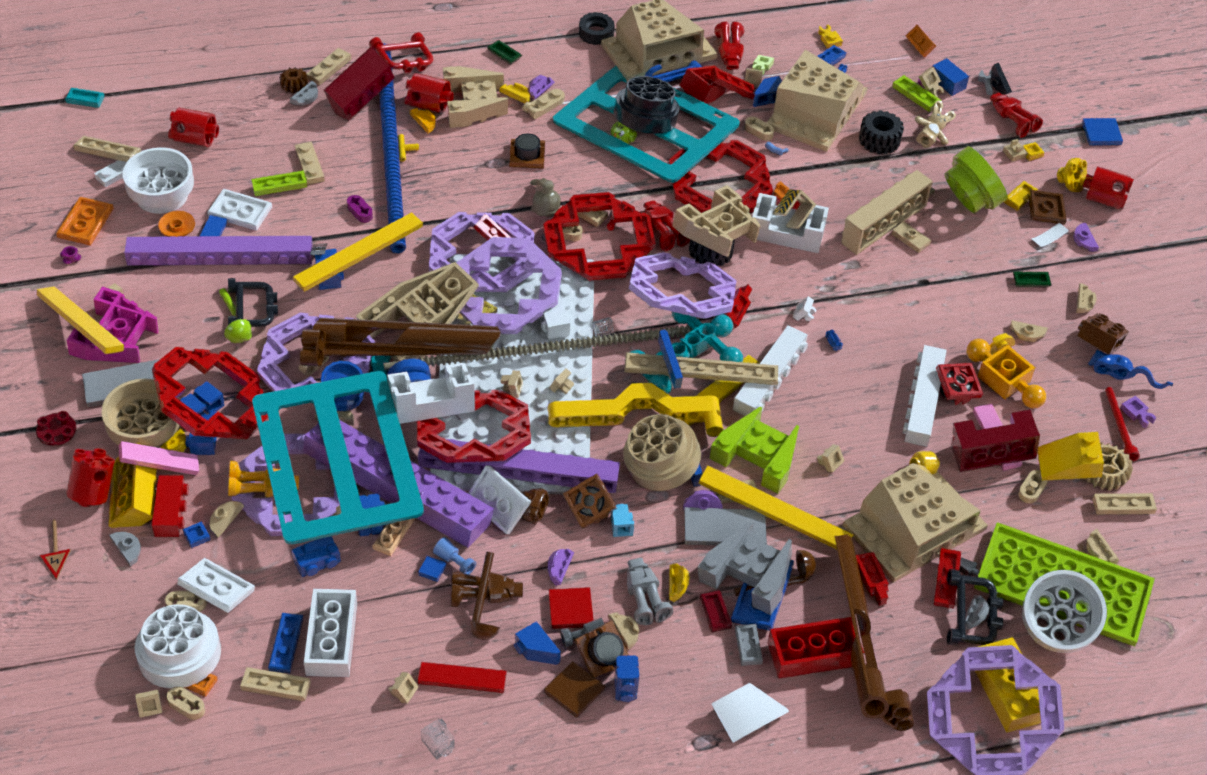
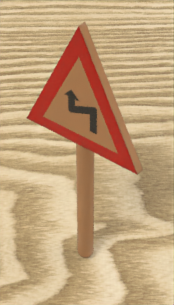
(57, 559)

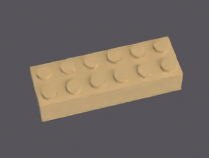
(886, 212)

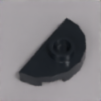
(999, 80)

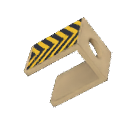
(801, 213)

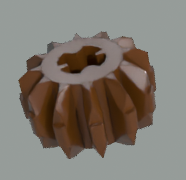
(293, 80)

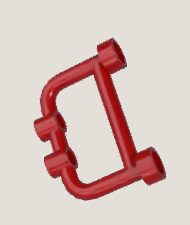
(417, 40)

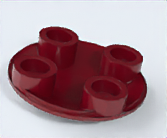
(55, 428)

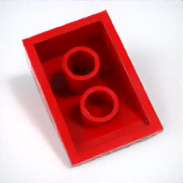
(700, 84)

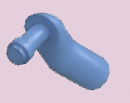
(774, 149)

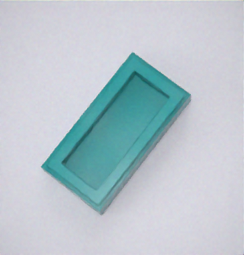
(84, 97)

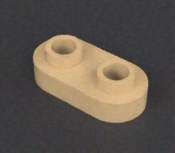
(1030, 489)

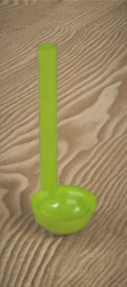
(239, 330)

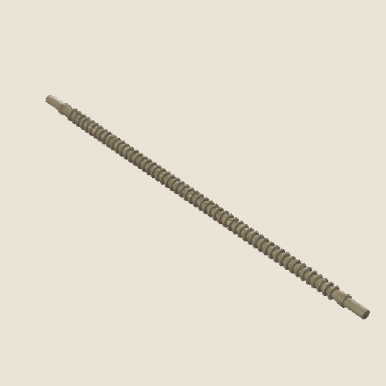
(553, 346)

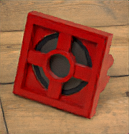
(957, 382)

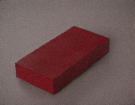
(715, 611)

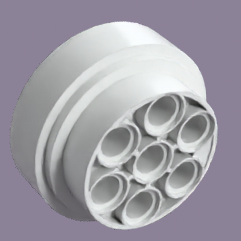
(158, 179)
(1080, 591)
(177, 647)

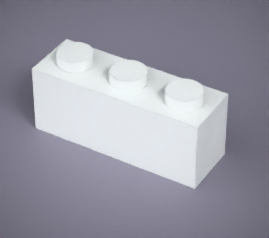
(554, 320)

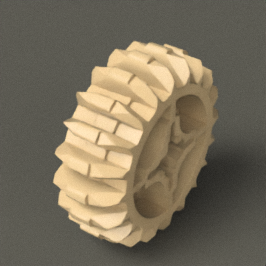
(1116, 468)

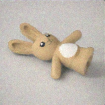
(934, 126)

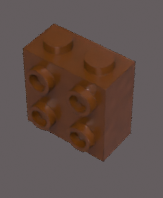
(1102, 333)

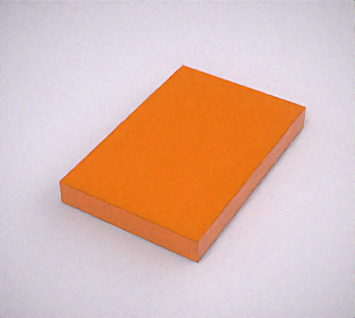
(85, 221)

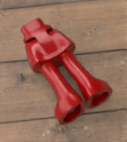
(730, 52)
(1011, 108)
(660, 218)

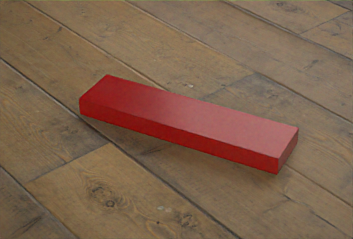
(462, 677)

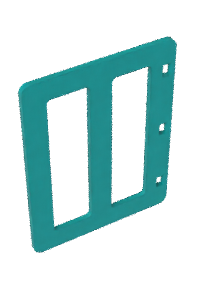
(695, 148)
(353, 515)

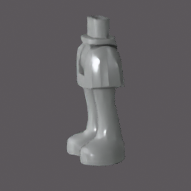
(641, 581)

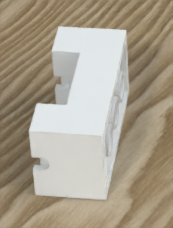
(774, 228)
(433, 397)

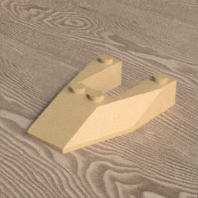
(424, 299)

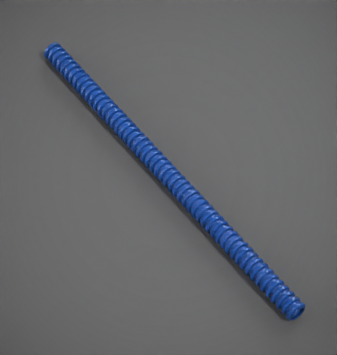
(391, 159)

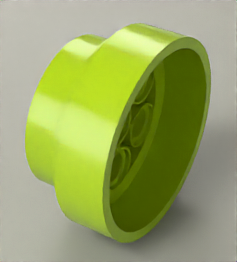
(975, 181)

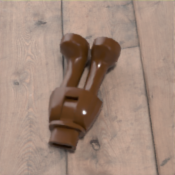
(499, 588)

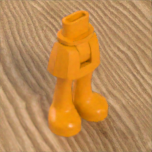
(238, 477)

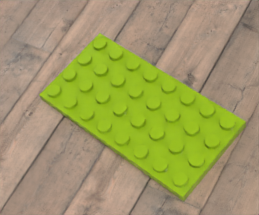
(1019, 559)

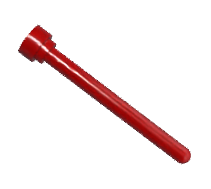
(1129, 449)

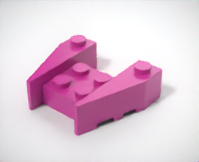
(120, 319)

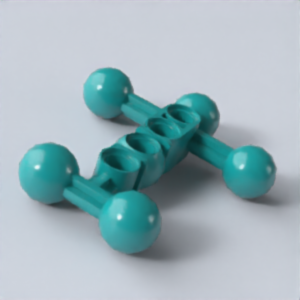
(696, 342)

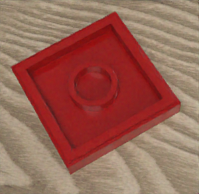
(570, 607)

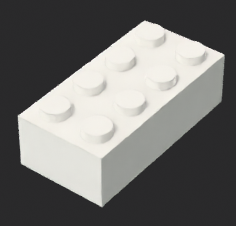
(330, 633)

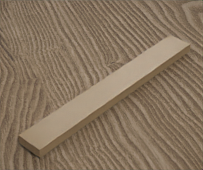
(704, 369)

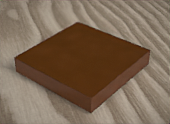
(1047, 207)
(574, 689)

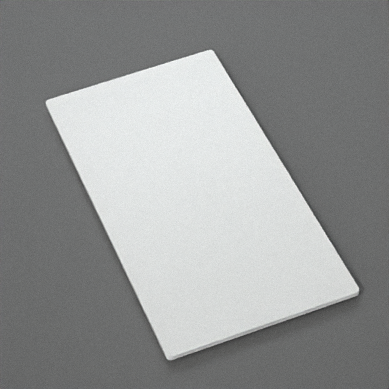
(537, 373)

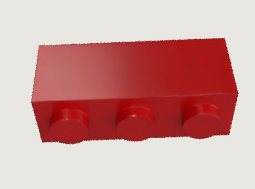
(170, 506)

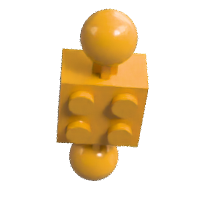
(1006, 372)

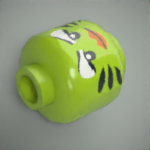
(623, 133)

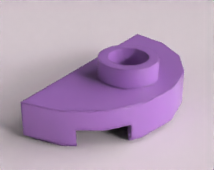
(539, 85)
(1084, 238)
(703, 499)
(558, 565)

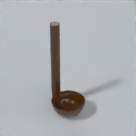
(806, 567)
(481, 630)

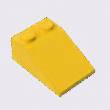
(1071, 457)

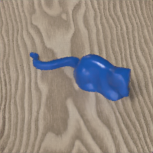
(1121, 368)

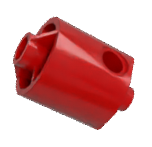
(428, 93)
(193, 127)
(1102, 187)
(90, 477)

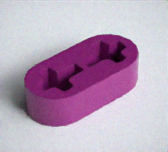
(367, 214)

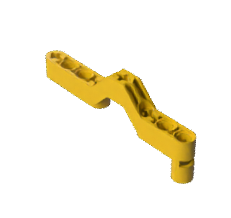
(637, 396)

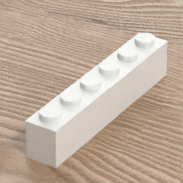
(784, 354)
(925, 396)

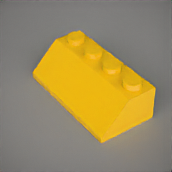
(131, 494)

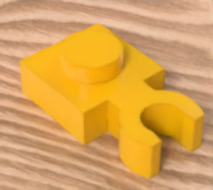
(830, 38)

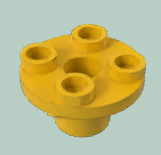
(1073, 174)

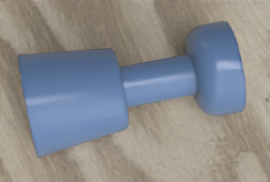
(449, 553)

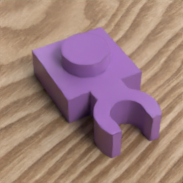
(1138, 410)

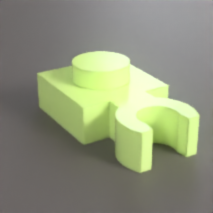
(763, 63)

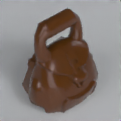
(538, 505)

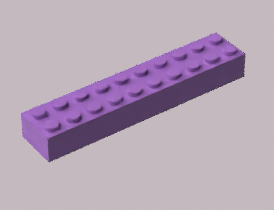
(444, 504)

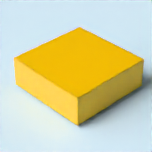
(1033, 151)

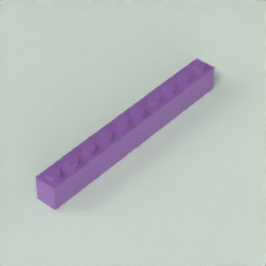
(218, 250)
(534, 467)

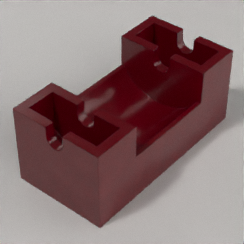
(995, 445)

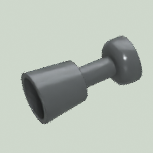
(568, 637)

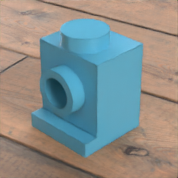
(622, 521)

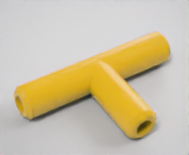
(405, 147)

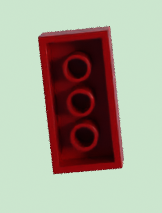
(812, 647)

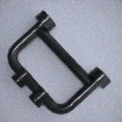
(271, 298)
(995, 603)

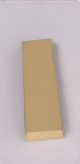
(105, 148)

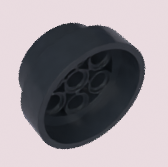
(647, 105)

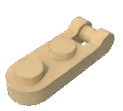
(544, 103)

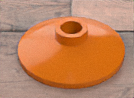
(176, 224)

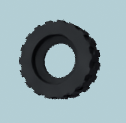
(596, 19)

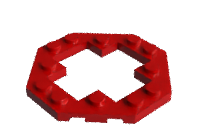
(757, 174)
(576, 258)
(218, 425)
(476, 451)

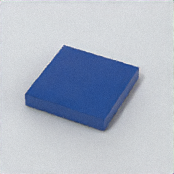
(1102, 131)

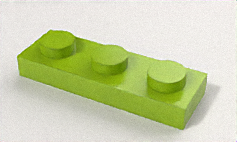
(915, 92)
(279, 183)

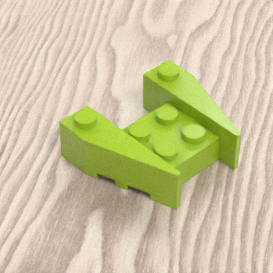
(758, 445)

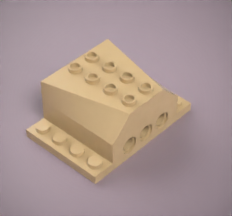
(653, 36)
(815, 102)
(912, 519)

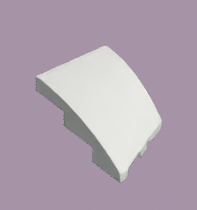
(747, 711)

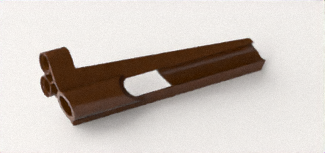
(346, 338)
(875, 702)

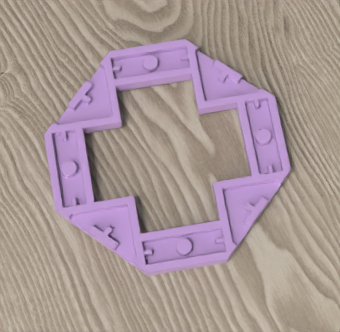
(442, 249)
(722, 292)
(529, 309)
(275, 352)
(261, 509)
(1027, 676)

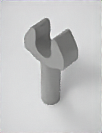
(987, 81)

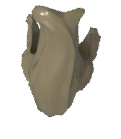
(545, 200)

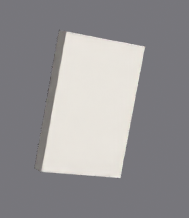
(240, 209)
(502, 496)
(216, 585)

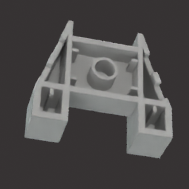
(750, 563)

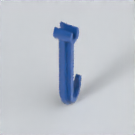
(672, 75)

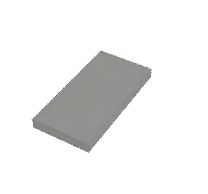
(102, 382)
(716, 524)

